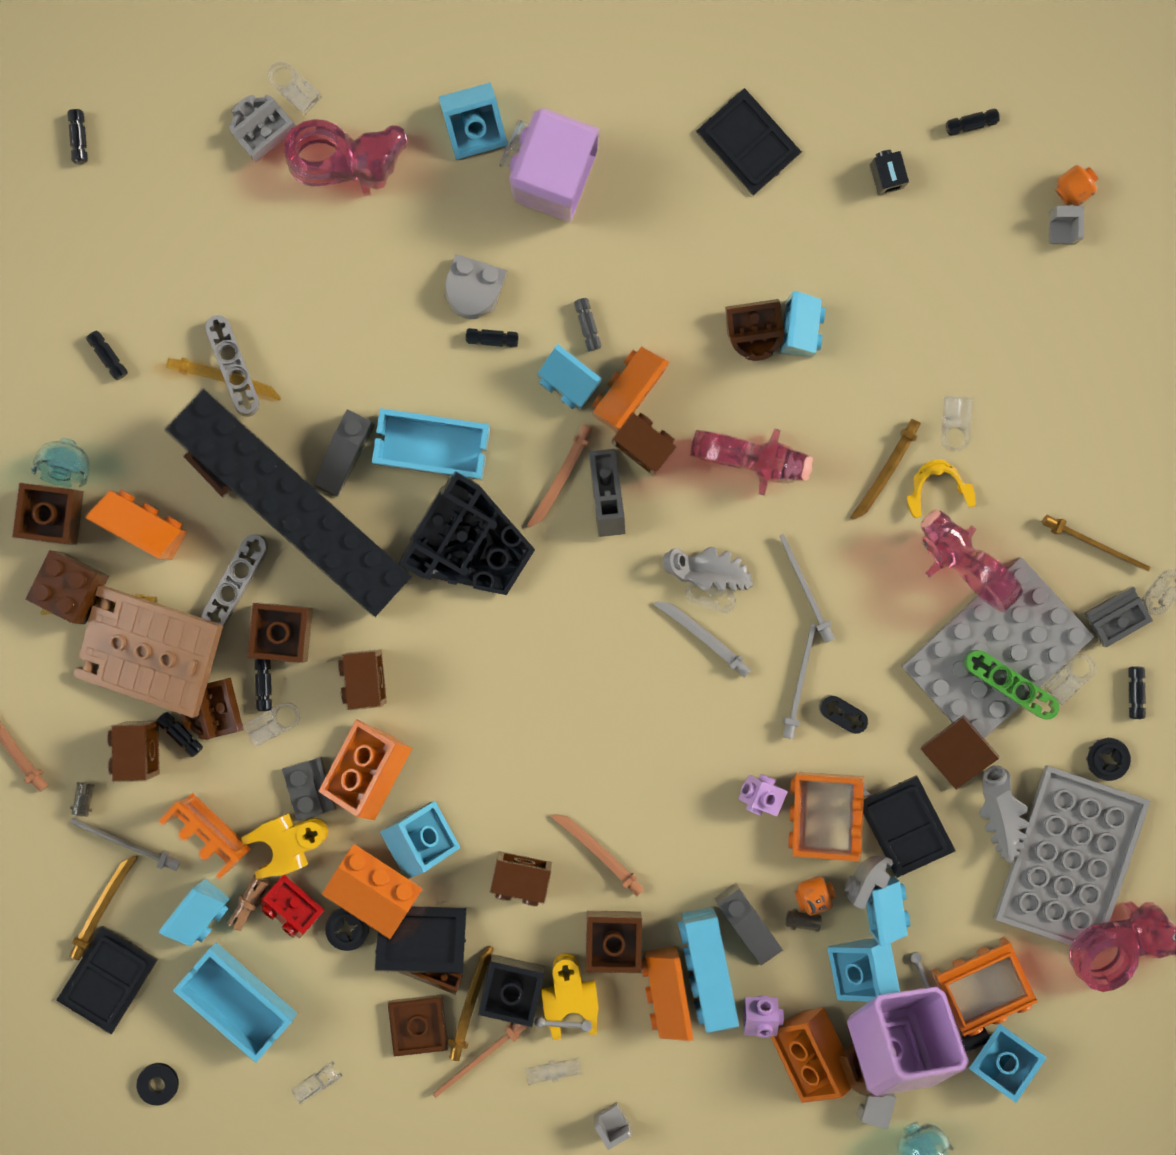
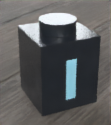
(889, 172)

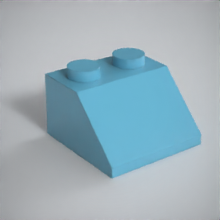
(473, 120)
(802, 325)
(568, 378)
(420, 840)
(886, 912)
(196, 913)
(863, 970)
(1007, 1063)

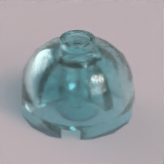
(62, 463)
(923, 1140)

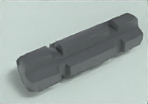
(587, 324)

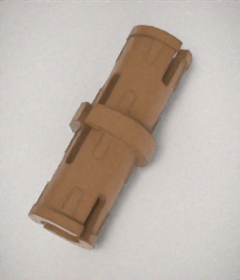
(247, 903)

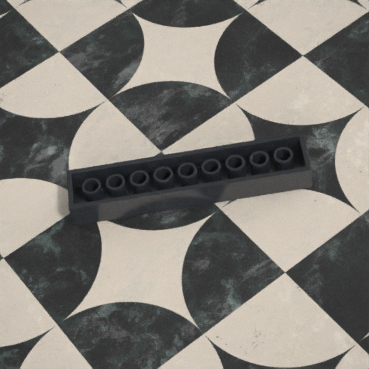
(287, 502)

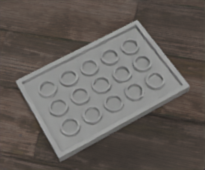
(1029, 638)
(1071, 857)

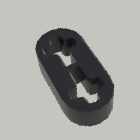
(846, 709)

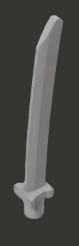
(823, 627)
(734, 661)
(791, 723)
(164, 859)

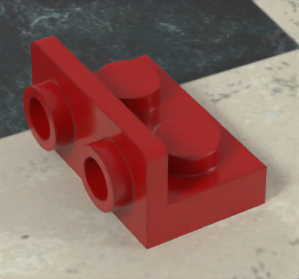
(290, 907)

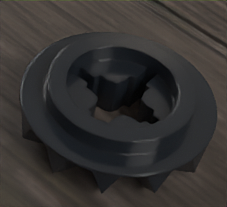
(1120, 755)
(340, 939)

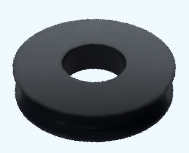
(152, 1096)

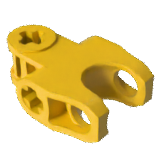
(287, 843)
(569, 995)

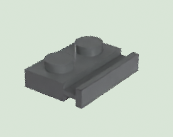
(1118, 616)
(303, 784)

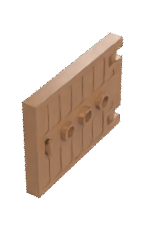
(148, 651)

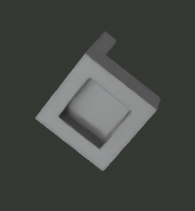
(1066, 224)
(877, 1110)
(612, 1126)

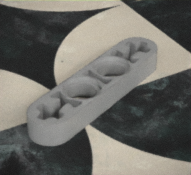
(230, 366)
(238, 584)

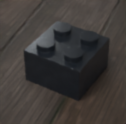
(512, 990)

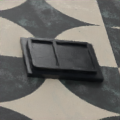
(748, 141)
(907, 826)
(425, 942)
(107, 979)

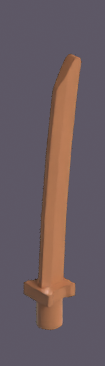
(562, 476)
(33, 775)
(628, 880)
(512, 1032)

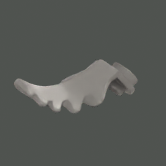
(708, 569)
(1003, 813)

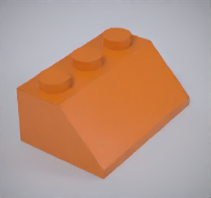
(629, 388)
(138, 524)
(365, 770)
(371, 891)
(667, 994)
(811, 1056)

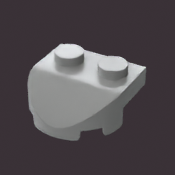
(259, 125)
(473, 287)
(867, 875)

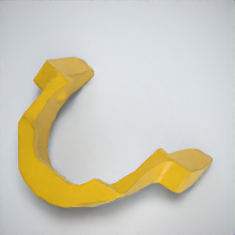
(937, 467)

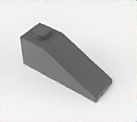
(343, 452)
(607, 492)
(748, 924)

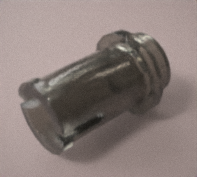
(82, 801)
(802, 920)

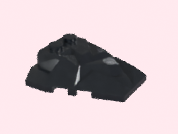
(467, 540)

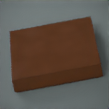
(959, 752)
(417, 1025)

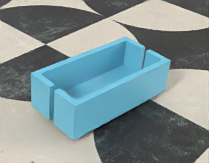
(431, 444)
(710, 972)
(235, 1002)

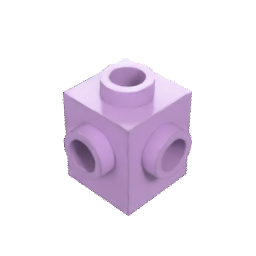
(762, 795)
(762, 1016)

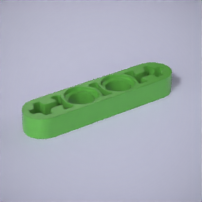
(1012, 682)

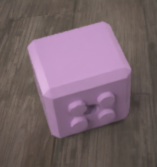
(553, 163)
(919, 1030)

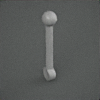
(915, 957)
(586, 1025)

